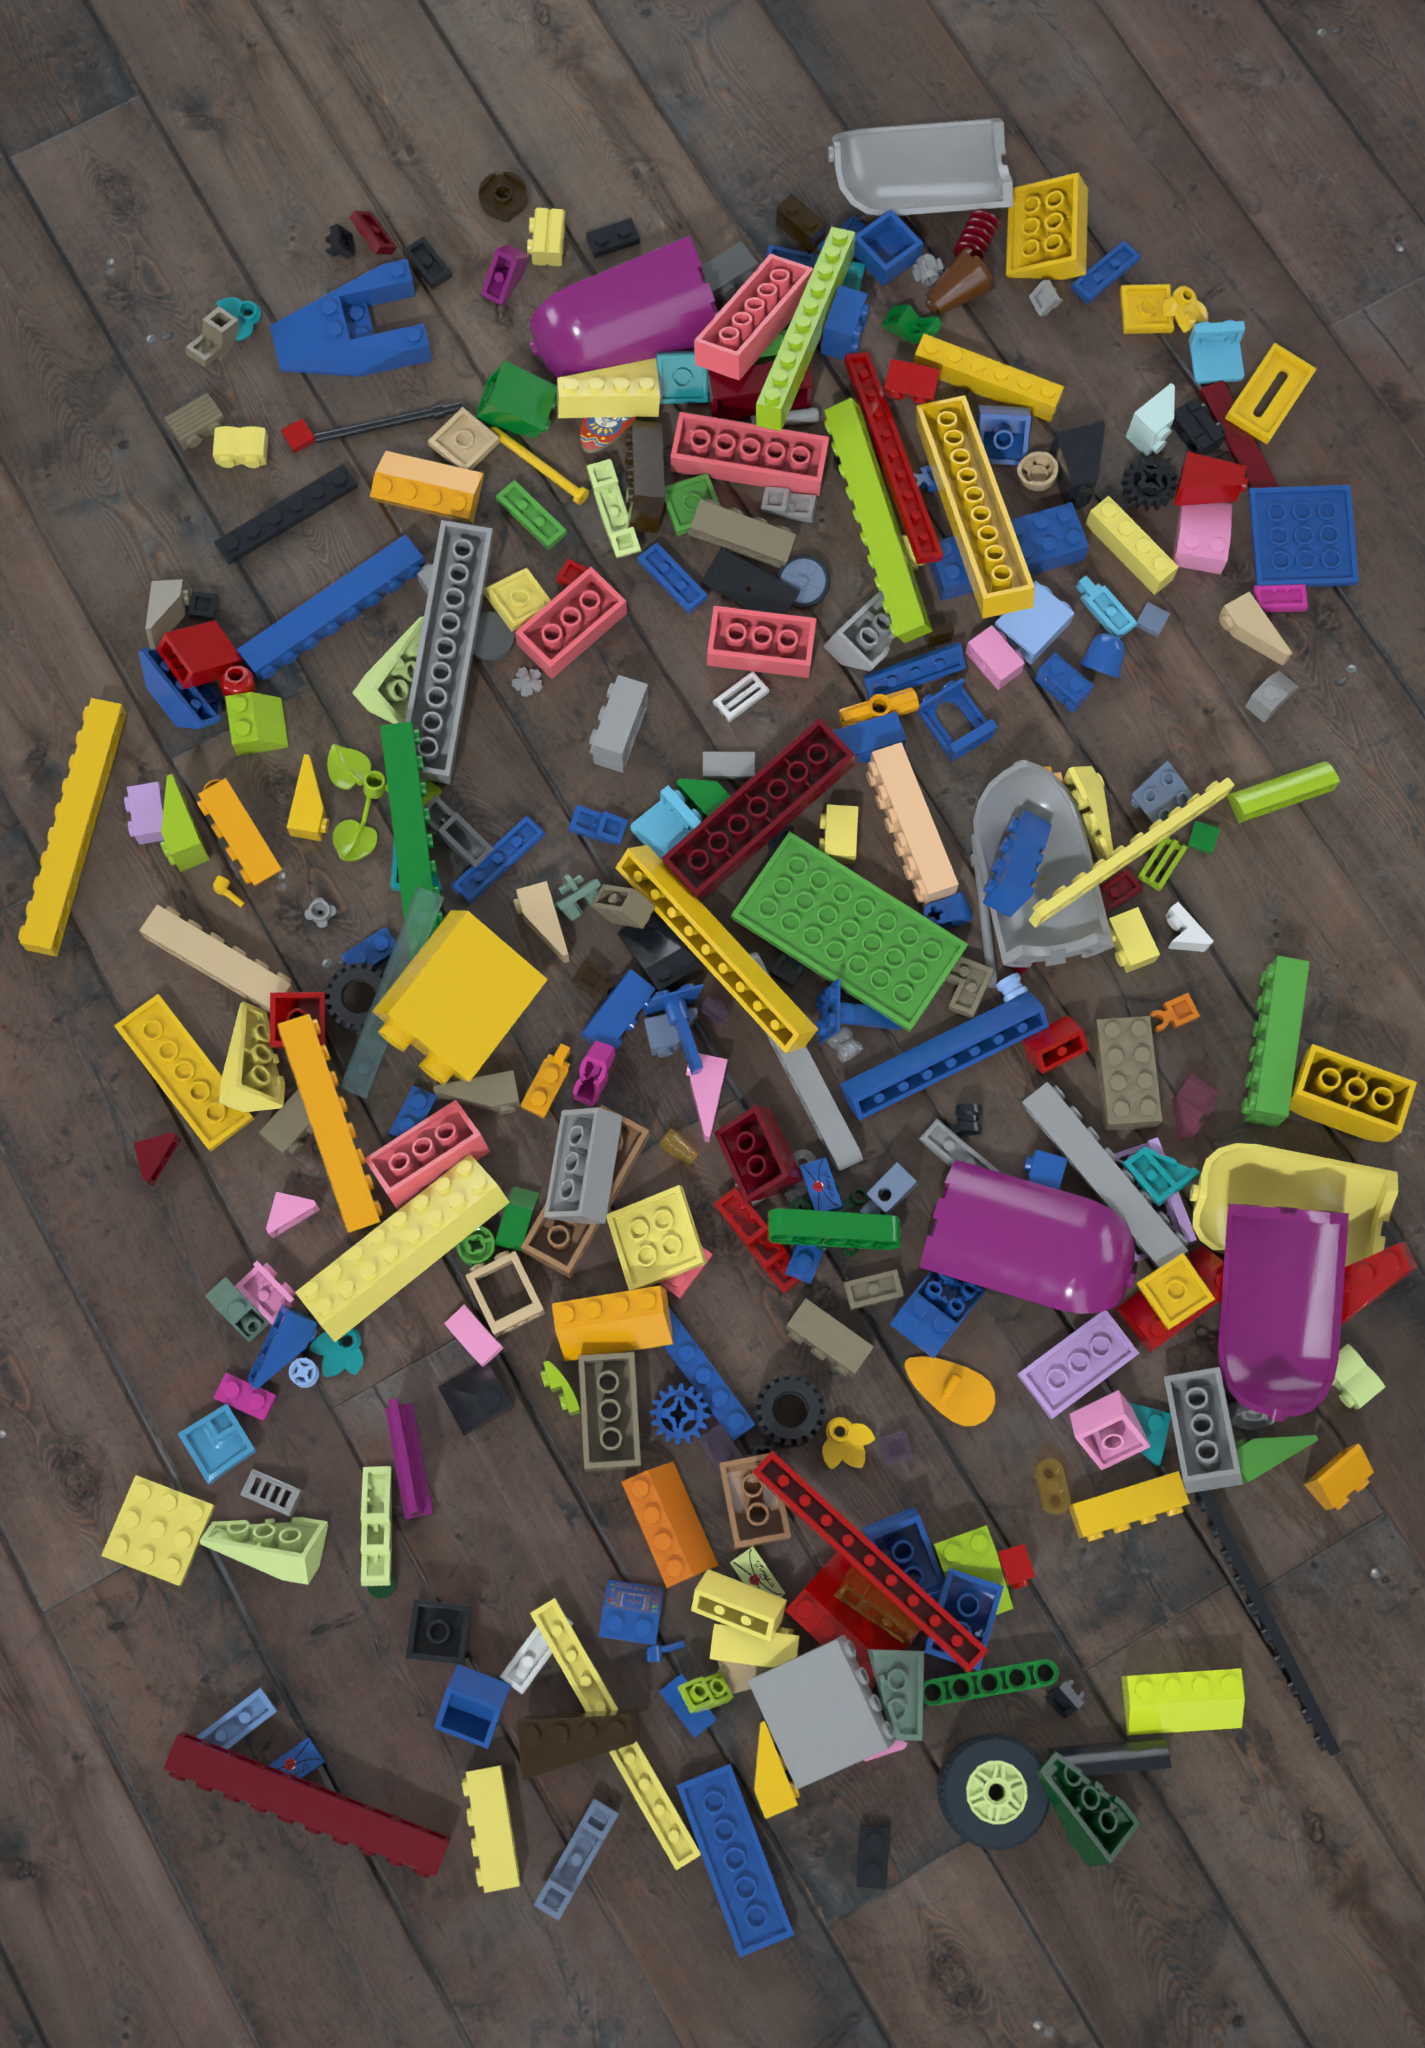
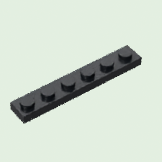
(285, 514)

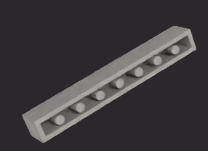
(1103, 1175)

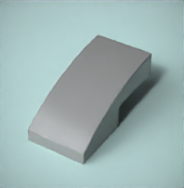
(788, 505)

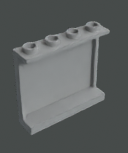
(822, 1711)

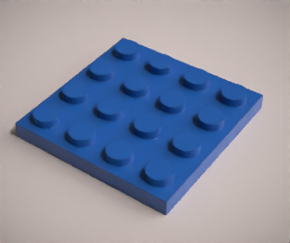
(1303, 536)

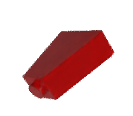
(1209, 481)

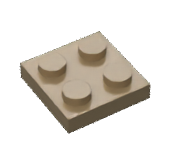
(464, 440)

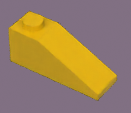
(307, 812)

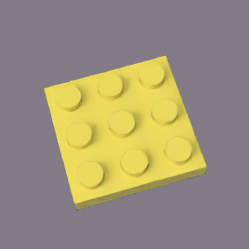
(656, 1238)
(158, 1530)

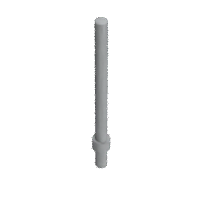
(985, 920)

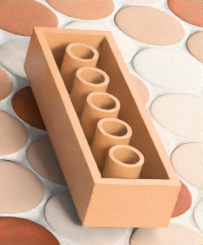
(911, 825)

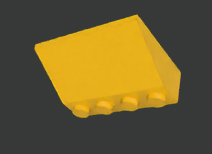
(1048, 229)

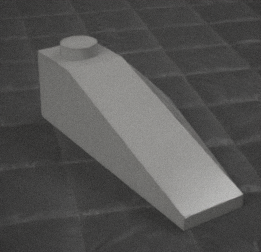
(864, 637)

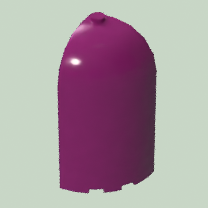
(625, 313)
(1030, 1241)
(1281, 1306)

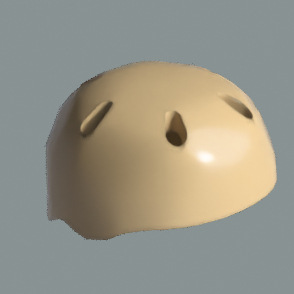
(1037, 476)

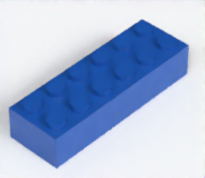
(1045, 538)

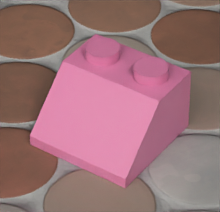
(1109, 1430)

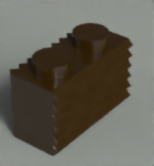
(800, 223)

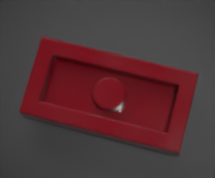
(373, 232)

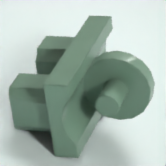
(568, 904)

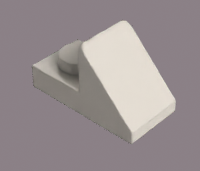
(1192, 935)

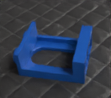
(955, 693)

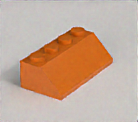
(669, 1524)

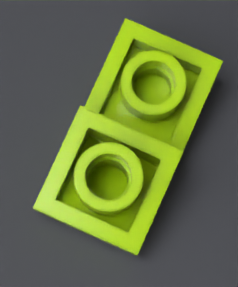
(552, 1377)
(705, 1693)

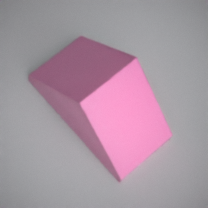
(289, 1211)

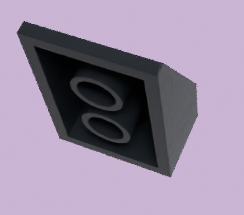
(661, 955)

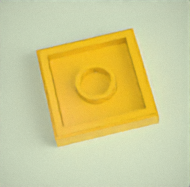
(1143, 309)
(1175, 1291)

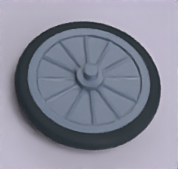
(808, 577)

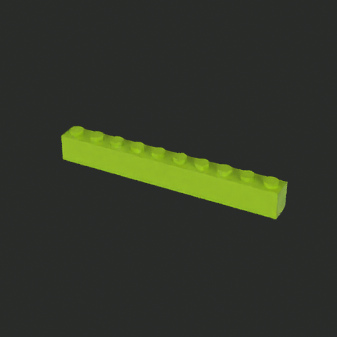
(805, 330)
(877, 520)

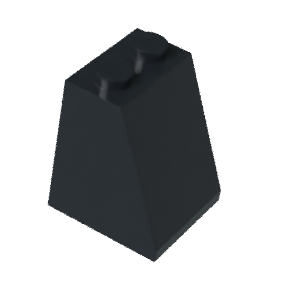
(1078, 460)

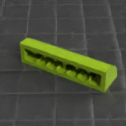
(1283, 791)

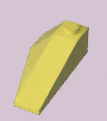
(1088, 793)

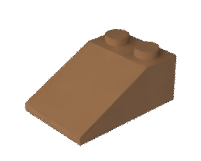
(752, 1509)

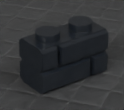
(1197, 428)

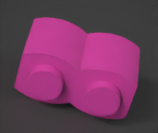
(594, 1073)

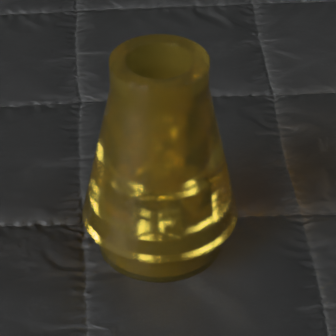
(677, 1146)

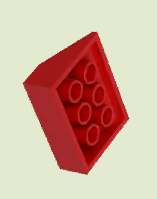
(828, 1617)

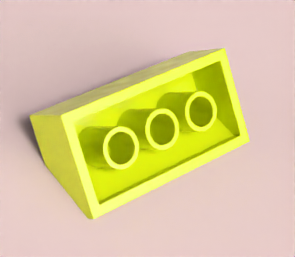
(1183, 1701)

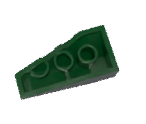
(1091, 1817)

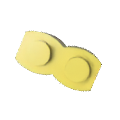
(240, 446)

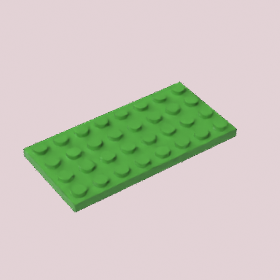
(849, 931)

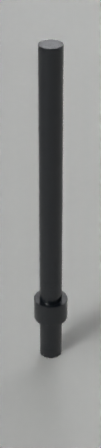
(437, 411)

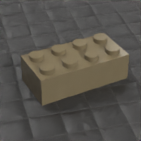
(1126, 1073)
(609, 1411)

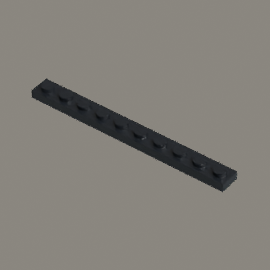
(1270, 1631)

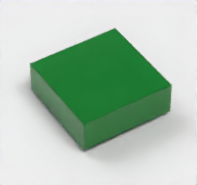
(1203, 837)

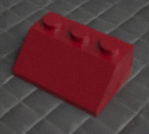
(758, 1154)

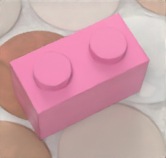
(995, 657)

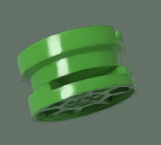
(477, 1247)

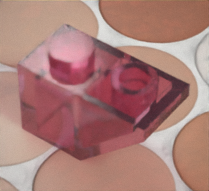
(1190, 1105)

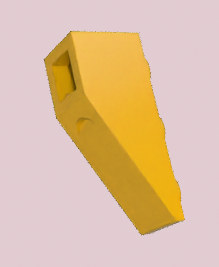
(770, 1782)

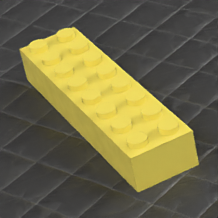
(402, 1247)

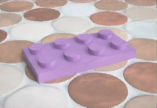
(1078, 1364)

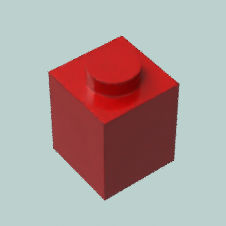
(1016, 1566)

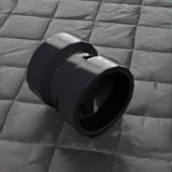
(968, 1118)

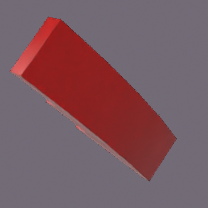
(754, 1236)

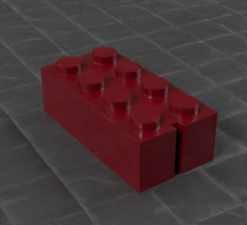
(738, 398)

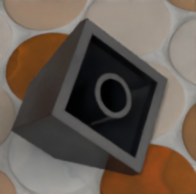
(475, 1398)

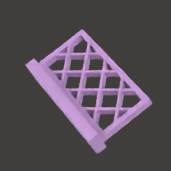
(1174, 1205)

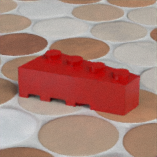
(1373, 1277)

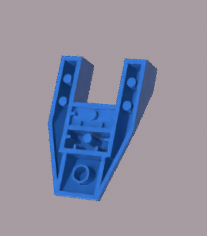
(337, 331)

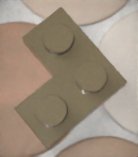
(971, 982)

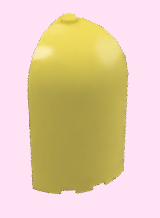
(1296, 1180)

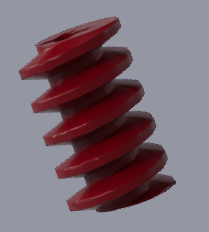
(977, 233)

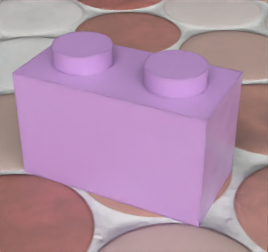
(146, 809)

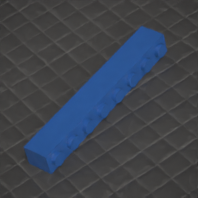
(331, 608)
(944, 1055)

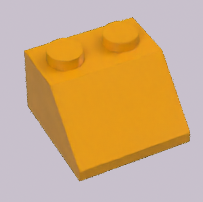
(1339, 1477)

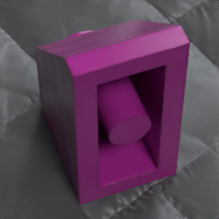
(504, 273)

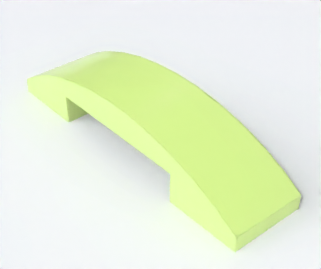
(612, 508)

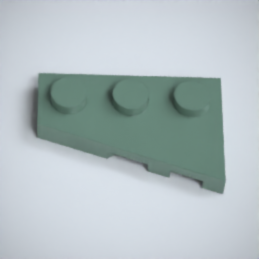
(900, 1687)

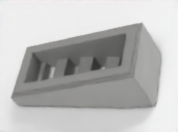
(291, 1503)

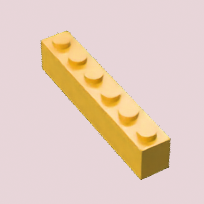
(989, 377)

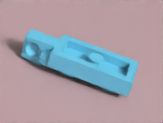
(1105, 608)

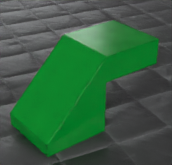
(908, 325)
(517, 1218)

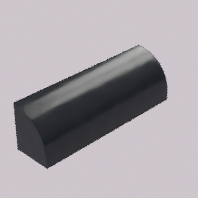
(1117, 1756)

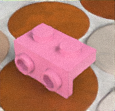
(265, 1291)

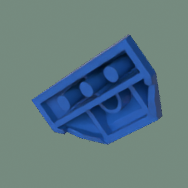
(186, 708)

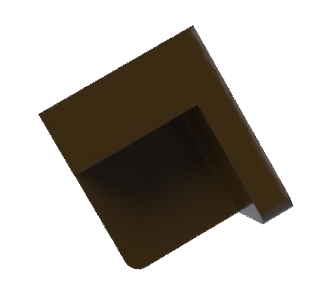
(941, 632)

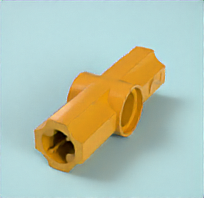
(900, 702)

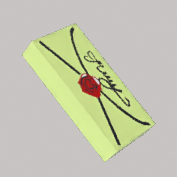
(755, 1573)

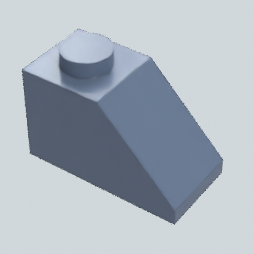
(664, 1037)

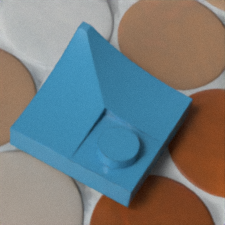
(217, 1443)

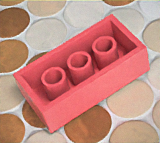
(571, 622)
(761, 641)

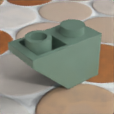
(237, 1309)

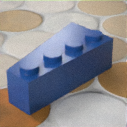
(1017, 864)

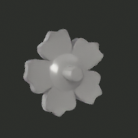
(527, 682)

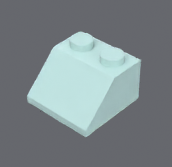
(1153, 422)

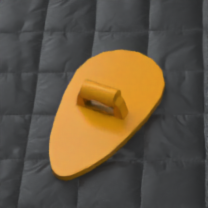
(952, 1389)

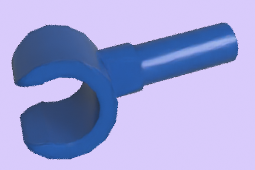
(654, 1653)

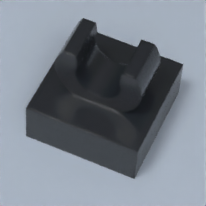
(340, 241)
(1065, 1699)

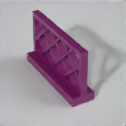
(408, 1459)

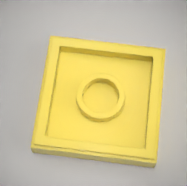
(517, 598)

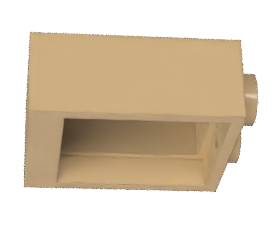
(514, 1319)

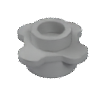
(320, 905)

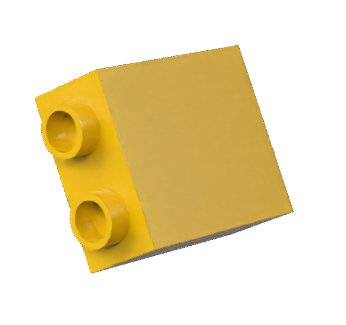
(458, 998)

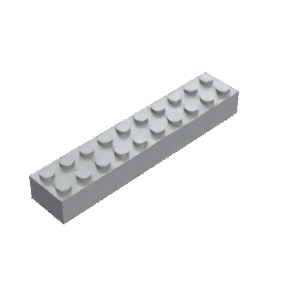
(448, 644)

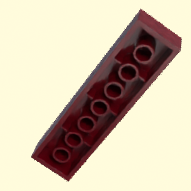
(760, 809)

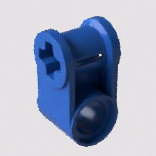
(950, 911)

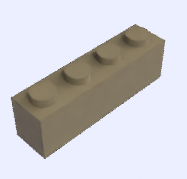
(741, 533)

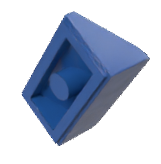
(693, 1722)

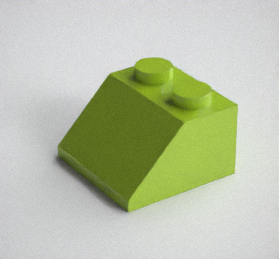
(256, 723)

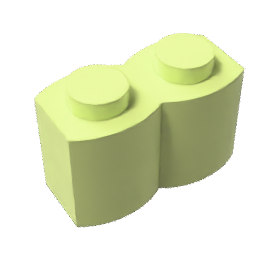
(1355, 1379)

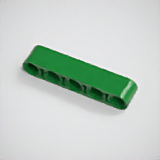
(834, 1229)
(1001, 1678)

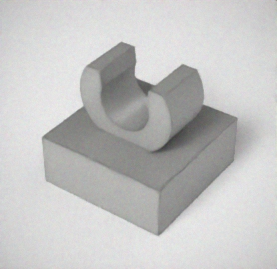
(1045, 298)

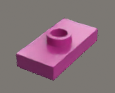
(1281, 598)

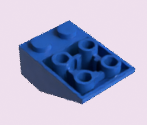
(936, 1311)

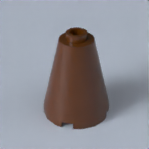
(960, 283)

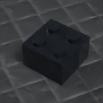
(439, 1632)

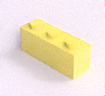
(738, 1605)
(741, 1647)

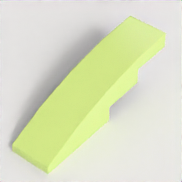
(376, 1526)

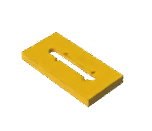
(1275, 361)

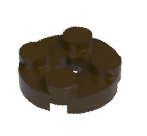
(505, 208)

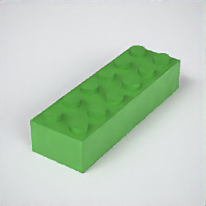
(1275, 1042)

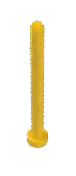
(579, 494)

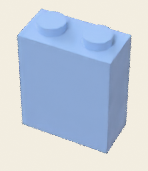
(1036, 628)

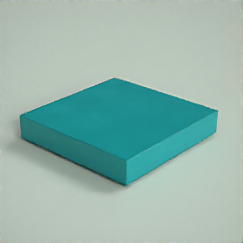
(680, 378)

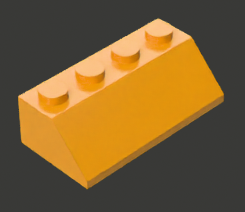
(427, 486)
(613, 1323)

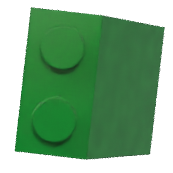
(517, 401)

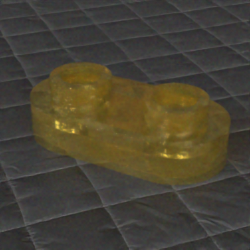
(1052, 1487)

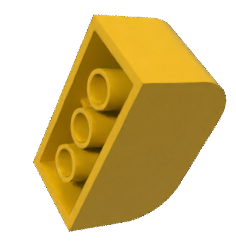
(1350, 1095)

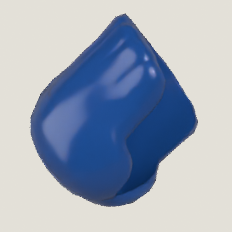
(1105, 655)

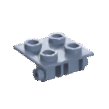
(1161, 793)

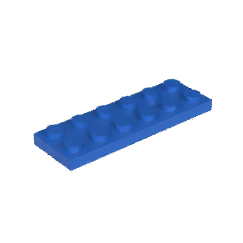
(735, 1860)

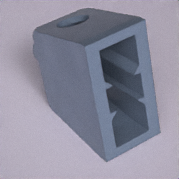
(895, 1181)

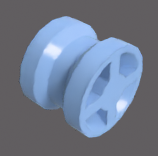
(1011, 987)
(301, 1368)

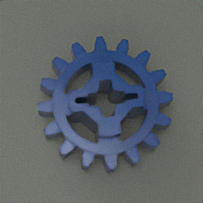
(680, 1400)

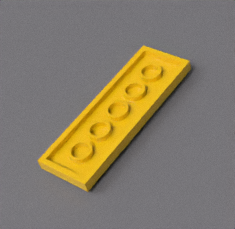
(181, 1071)

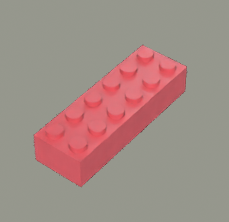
(752, 317)
(749, 453)

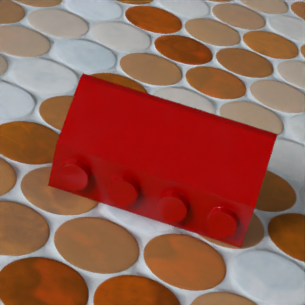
(1145, 1321)

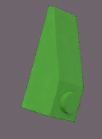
(1265, 1453)

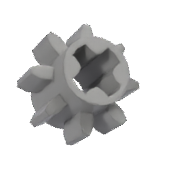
(927, 269)

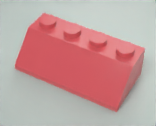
(426, 1153)

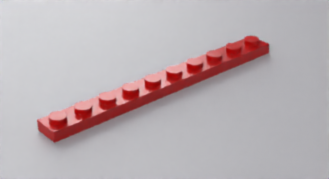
(893, 458)

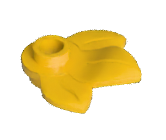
(1185, 311)
(848, 1447)

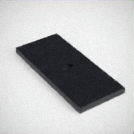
(732, 576)

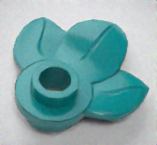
(239, 310)
(337, 1355)

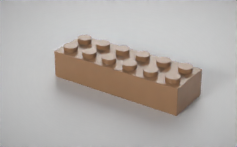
(563, 1242)

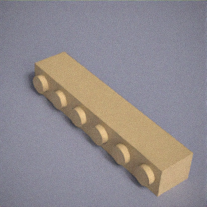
(214, 958)

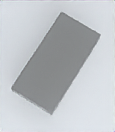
(728, 765)

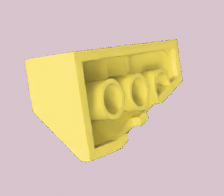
(250, 1070)

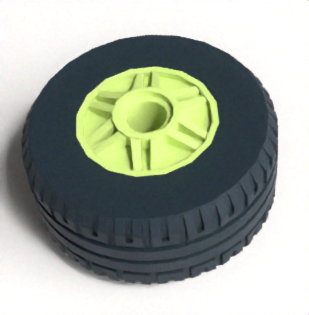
(965, 1798)

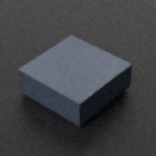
(1152, 619)

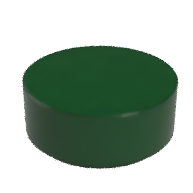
(383, 1591)

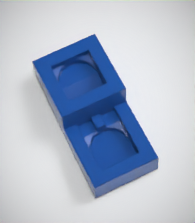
(597, 826)

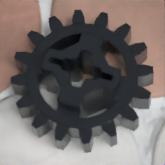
(1148, 481)

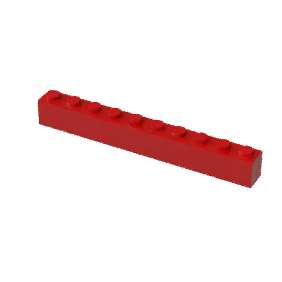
(870, 1562)

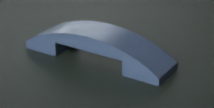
(576, 1859)

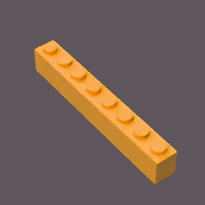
(328, 1122)

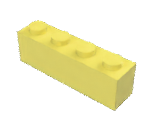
(1131, 545)
(492, 1828)

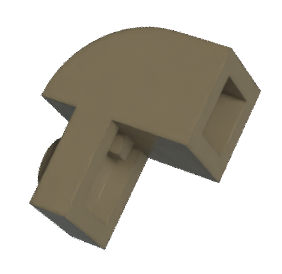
(217, 337)

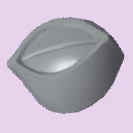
(1246, 1418)

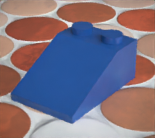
(908, 1546)
(972, 1604)

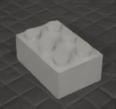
(619, 723)

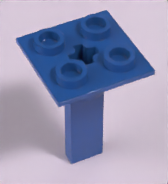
(675, 1005)
(834, 1013)

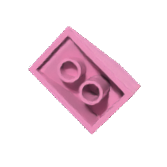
(1203, 537)

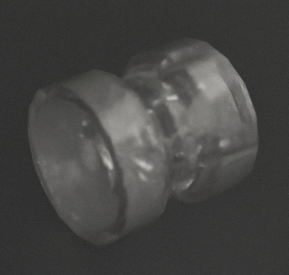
(845, 1045)

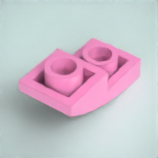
(473, 1335)

